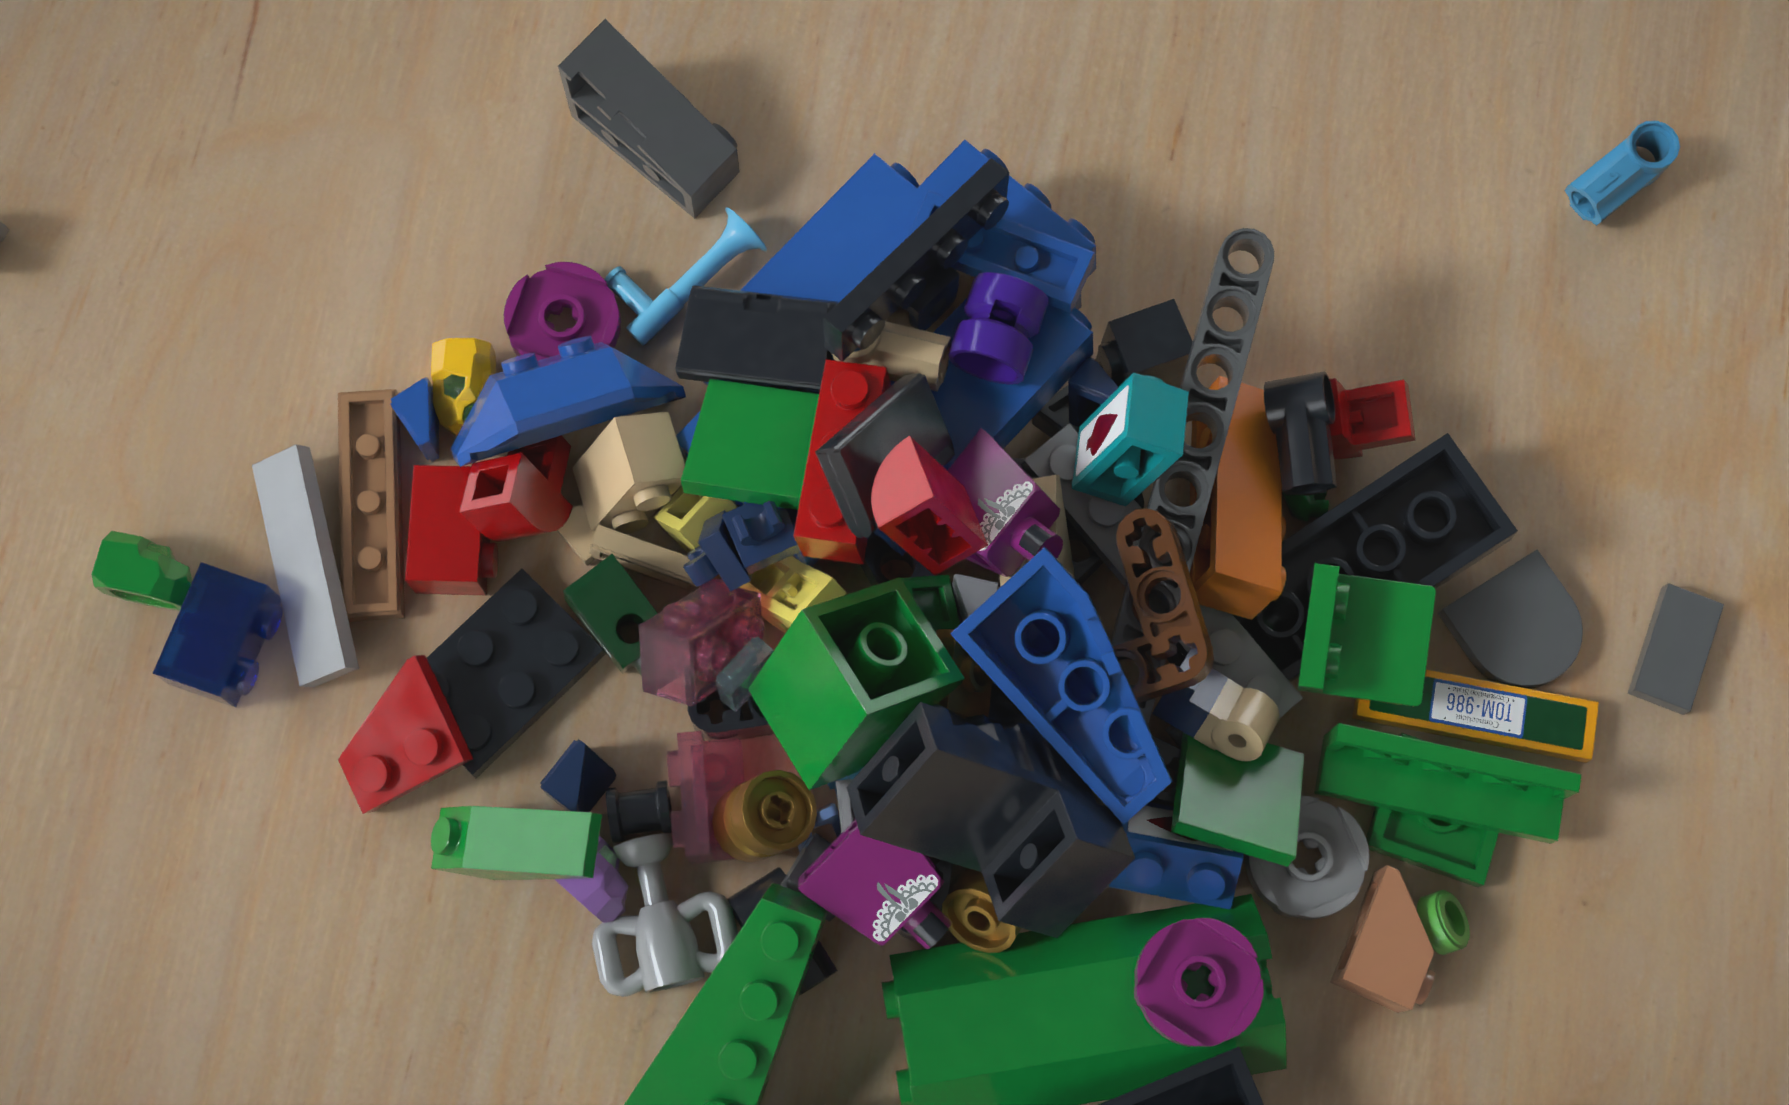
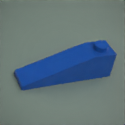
(1060, 670)

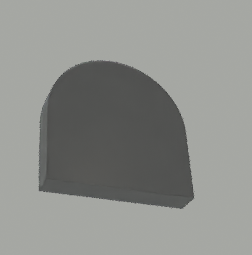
(1518, 625)

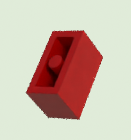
(443, 547)

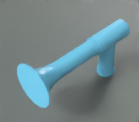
(656, 314)

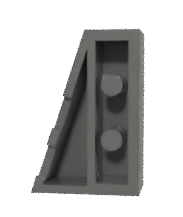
(647, 120)

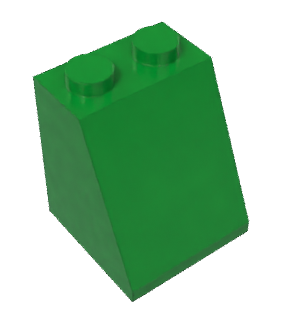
(851, 679)

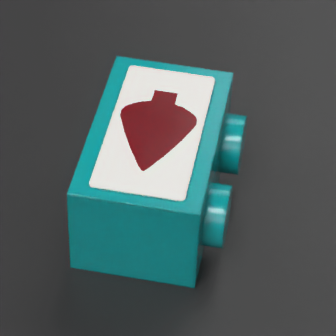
(1130, 439)

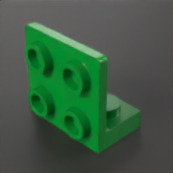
(1366, 637)

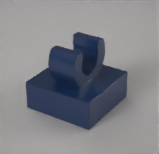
(761, 534)
(716, 556)

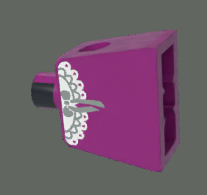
(1008, 506)
(877, 888)

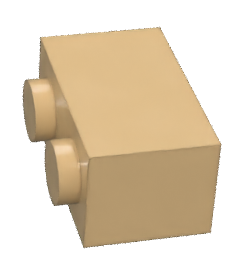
(629, 471)

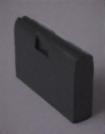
(754, 339)
(860, 447)

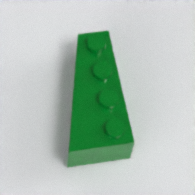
(741, 1014)

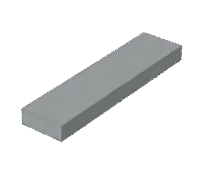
(305, 566)

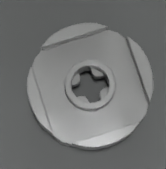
(1338, 873)

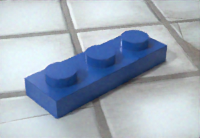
(1023, 253)

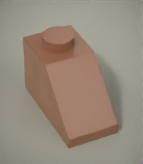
(1387, 947)

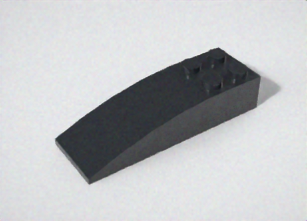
(1407, 527)

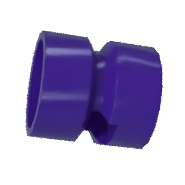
(1000, 321)

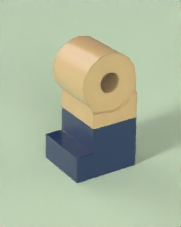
(1221, 714)

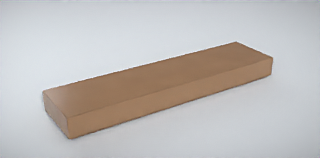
(370, 506)

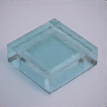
(741, 672)

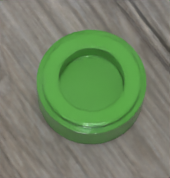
(1444, 921)

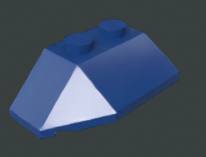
(556, 397)

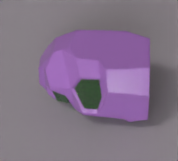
(606, 891)

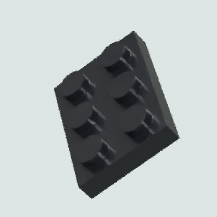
(510, 666)

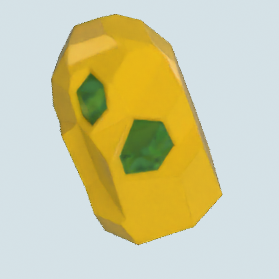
(458, 376)

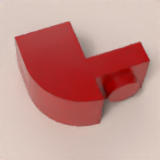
(1370, 417)
(519, 492)

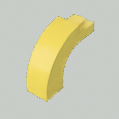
(783, 586)

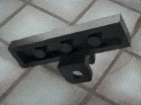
(920, 269)

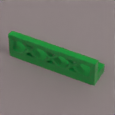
(1444, 782)

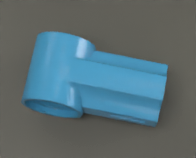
(1623, 172)

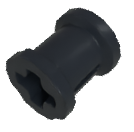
(639, 811)

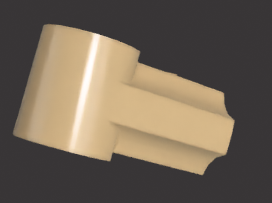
(907, 352)

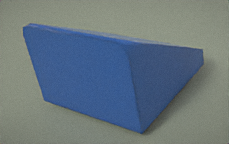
(417, 414)

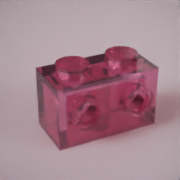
(696, 640)

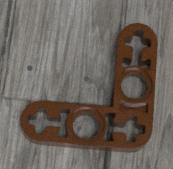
(1167, 629)

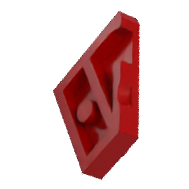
(404, 740)

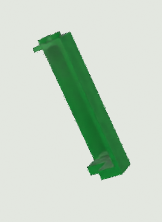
(1058, 1014)

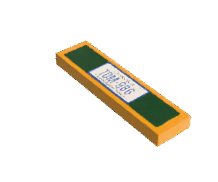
(1494, 716)

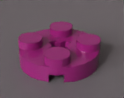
(548, 293)
(1233, 974)

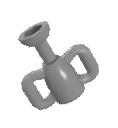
(662, 929)

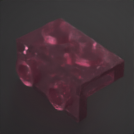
(704, 773)

